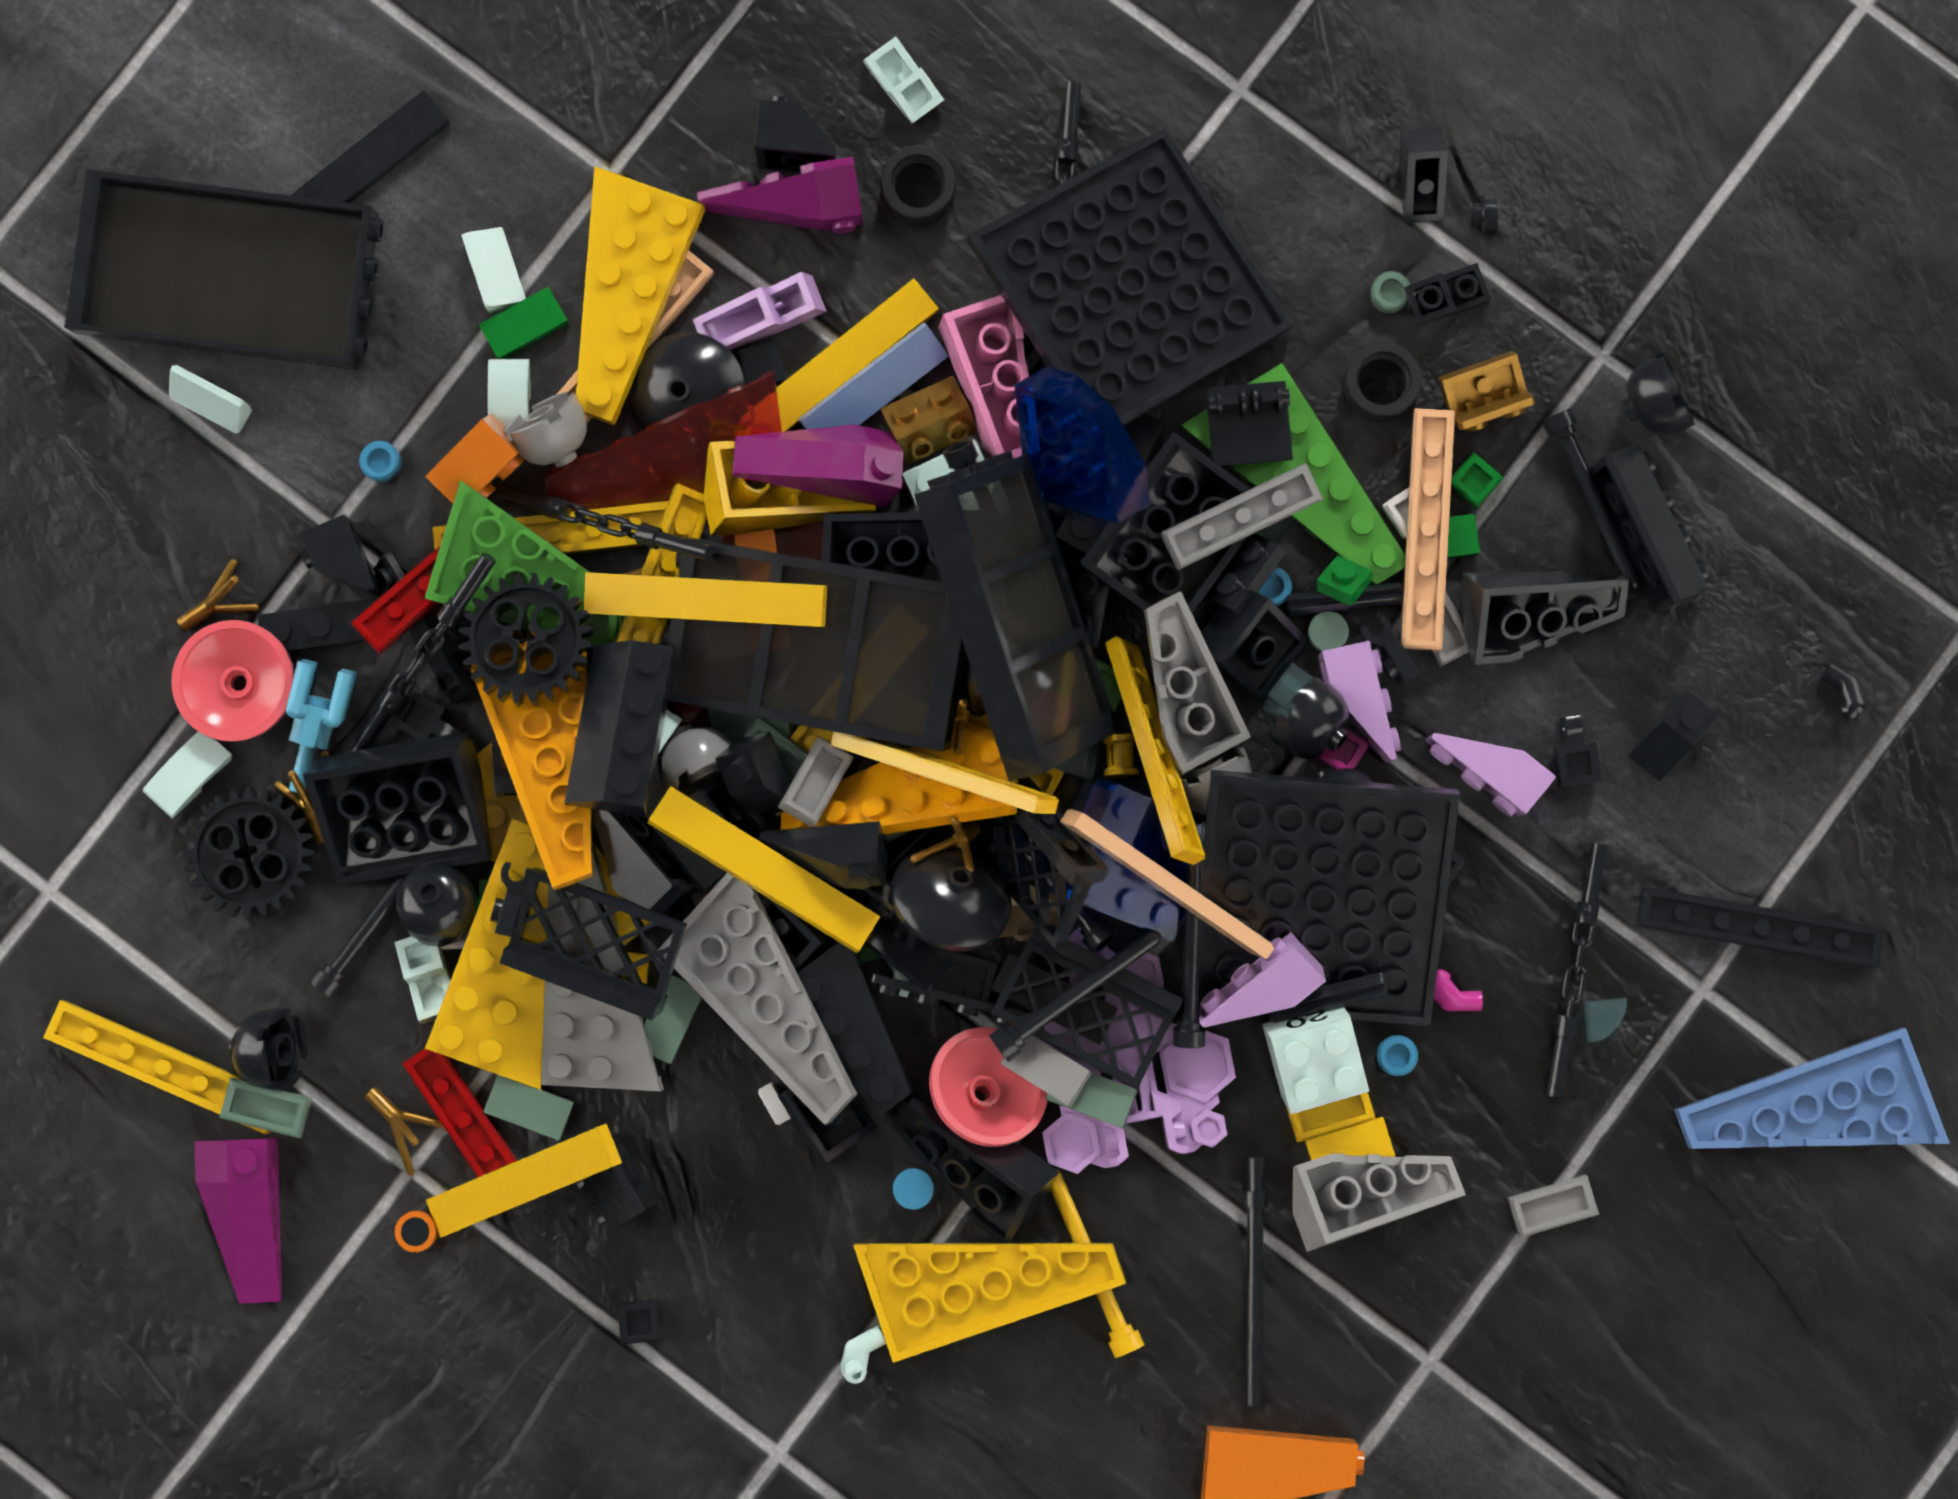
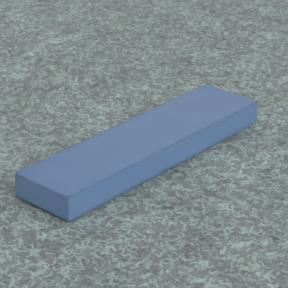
(878, 381)

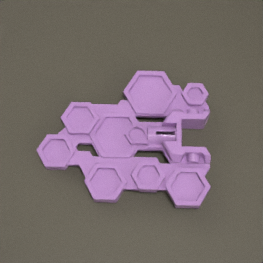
(1190, 1079)

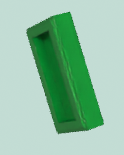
(524, 323)

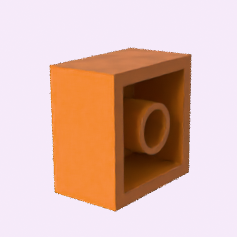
(477, 460)

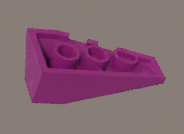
(818, 198)
(827, 461)
(242, 1203)

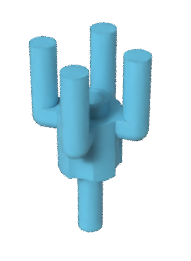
(315, 715)

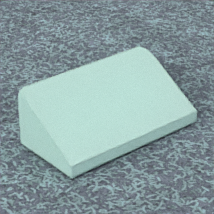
(493, 268)
(208, 399)

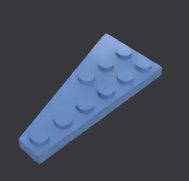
(1841, 1099)

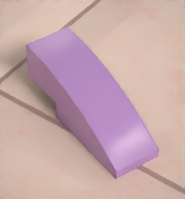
(763, 312)

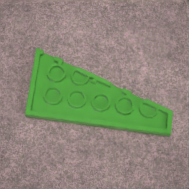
(1346, 515)
(482, 527)

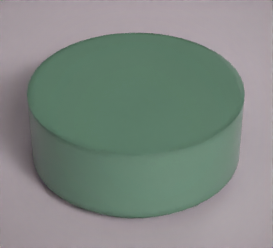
(1388, 292)
(1327, 631)

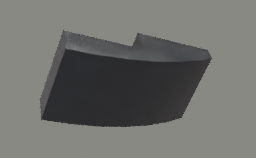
(1447, 294)

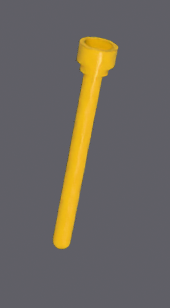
(1123, 1336)

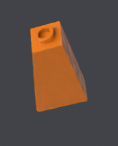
(1276, 1464)

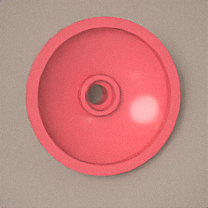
(207, 673)
(973, 1064)

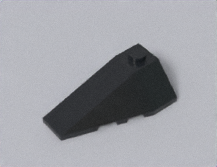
(1523, 610)

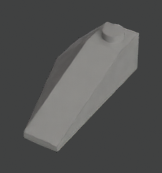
(1191, 695)
(1355, 1194)

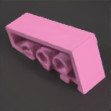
(988, 361)

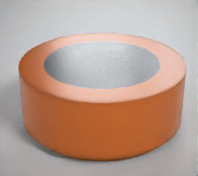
(416, 1231)

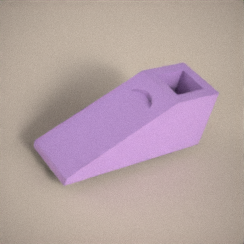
(1354, 675)
(1504, 772)
(1265, 985)

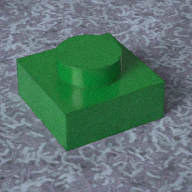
(1344, 580)

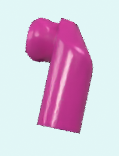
(1452, 999)

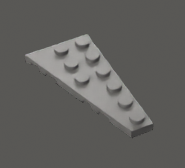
(750, 982)
(585, 1038)

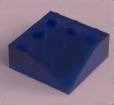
(1079, 447)
(1124, 893)

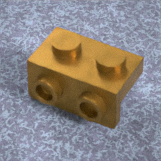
(1486, 391)
(930, 419)

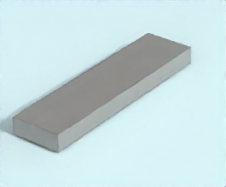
(1241, 516)

